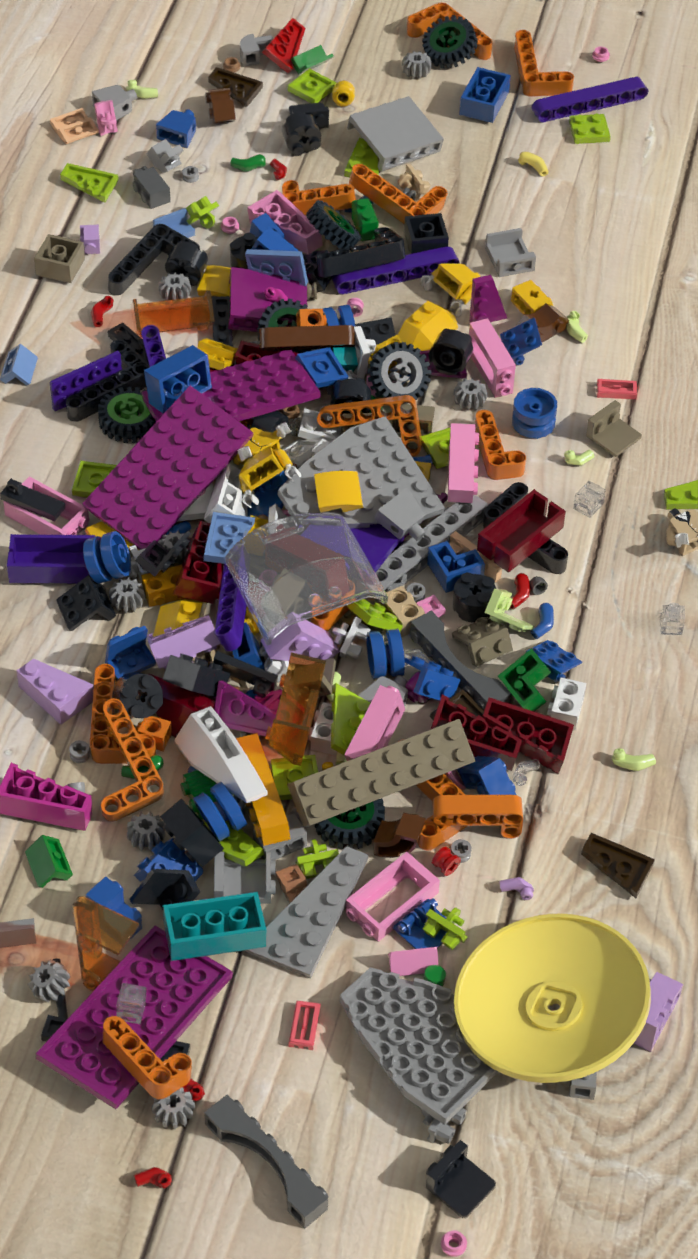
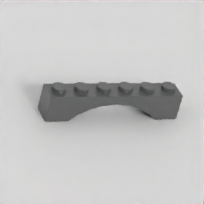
(430, 635)
(233, 1125)

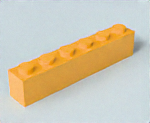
(267, 810)

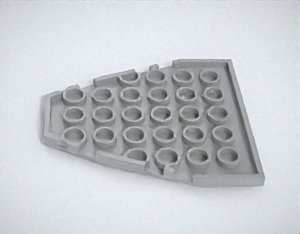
(382, 469)
(416, 1040)

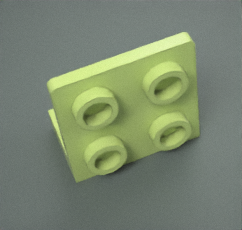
(498, 603)

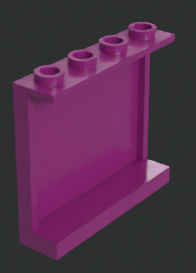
(249, 298)

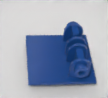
(521, 340)
(556, 659)
(412, 926)

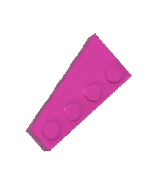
(43, 800)

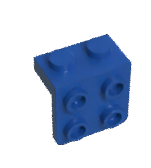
(267, 495)
(129, 653)
(433, 680)
(169, 857)

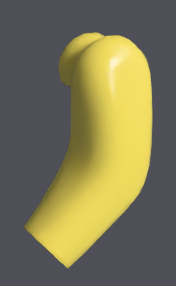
(535, 161)

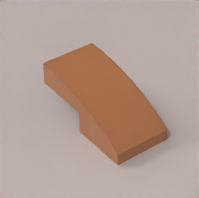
(291, 881)

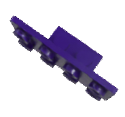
(82, 378)

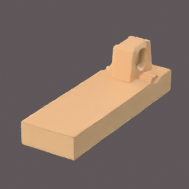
(462, 545)

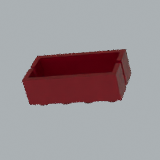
(521, 530)

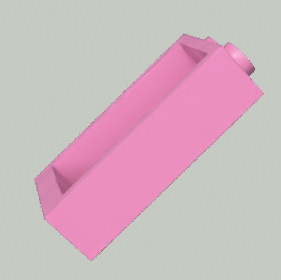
(492, 358)
(74, 512)
(377, 723)
(402, 868)

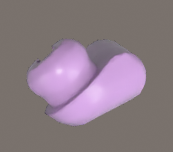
(523, 887)

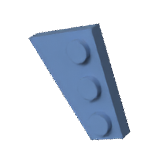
(281, 263)
(224, 534)

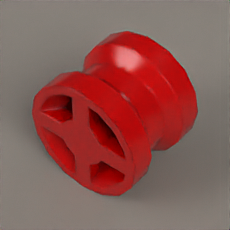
(446, 861)

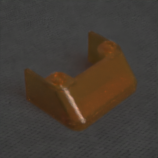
(174, 314)
(296, 707)
(97, 929)

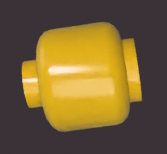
(343, 93)

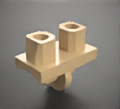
(413, 180)

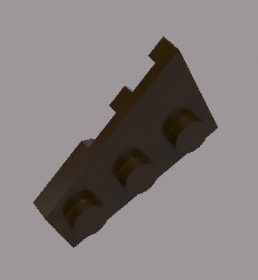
(242, 87)
(618, 862)

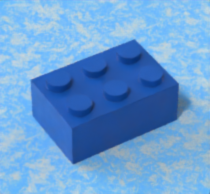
(484, 95)
(175, 374)

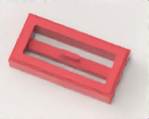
(616, 389)
(302, 1042)

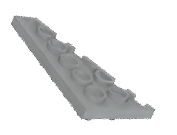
(305, 926)

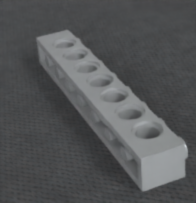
(413, 555)

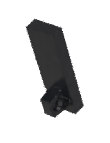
(32, 500)
(262, 680)

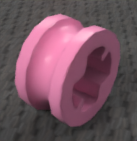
(359, 306)

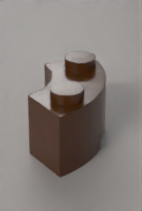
(220, 105)
(548, 320)
(398, 836)

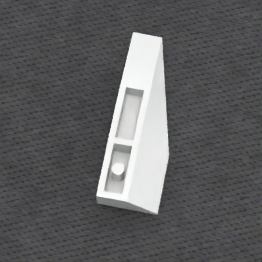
(227, 493)
(218, 755)

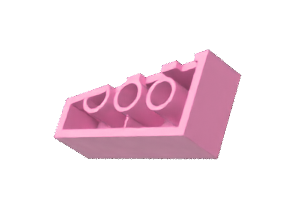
(289, 219)
(461, 463)

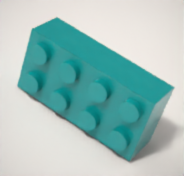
(214, 926)

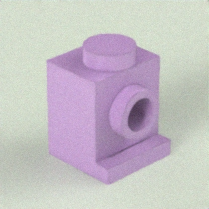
(90, 237)

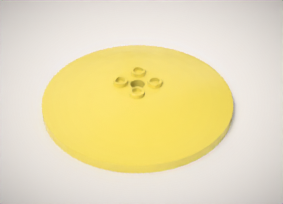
(546, 962)

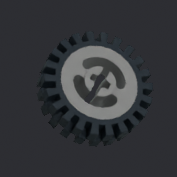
(408, 362)

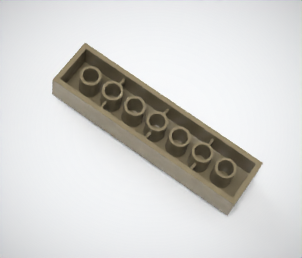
(381, 773)

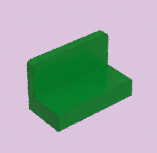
(310, 59)
(48, 860)

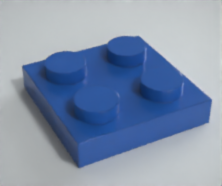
(322, 366)

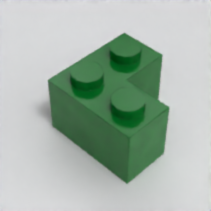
(522, 678)

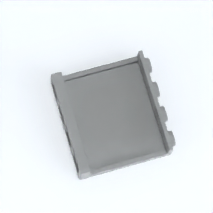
(397, 132)

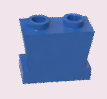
(249, 649)

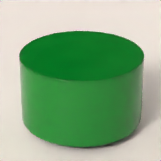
(435, 974)

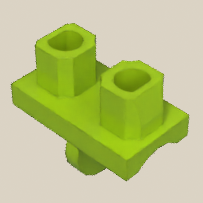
(201, 210)
(308, 862)
(454, 933)

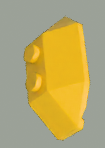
(426, 324)
(177, 613)

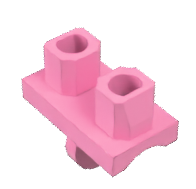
(105, 117)

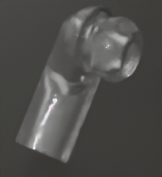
(416, 652)
(522, 769)

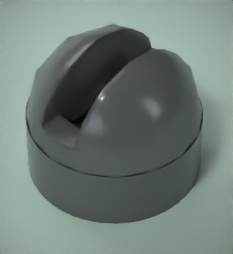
(538, 585)

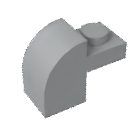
(252, 48)
(164, 156)

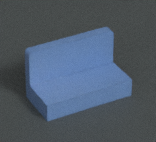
(178, 222)
(19, 364)

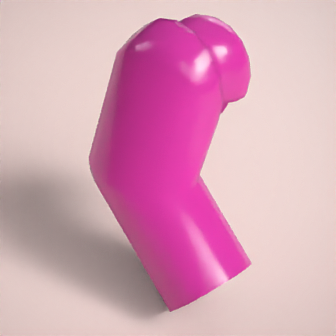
(275, 294)

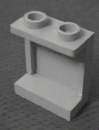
(509, 253)
(236, 879)

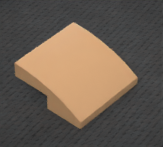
(73, 126)

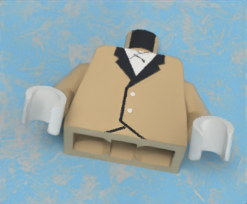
(683, 530)

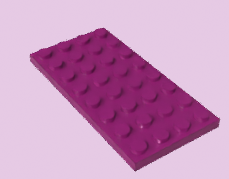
(257, 387)
(168, 469)
(174, 999)

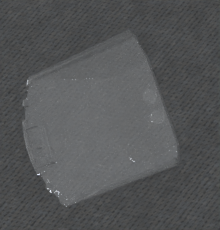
(300, 570)

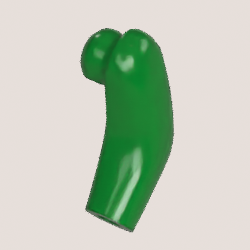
(249, 163)
(157, 761)

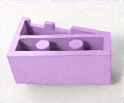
(188, 639)
(302, 639)
(55, 690)
(664, 996)

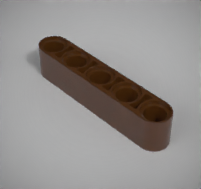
(306, 337)

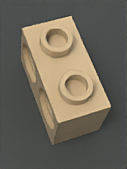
(403, 607)

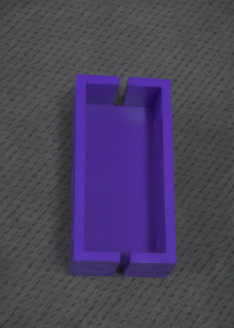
(46, 558)

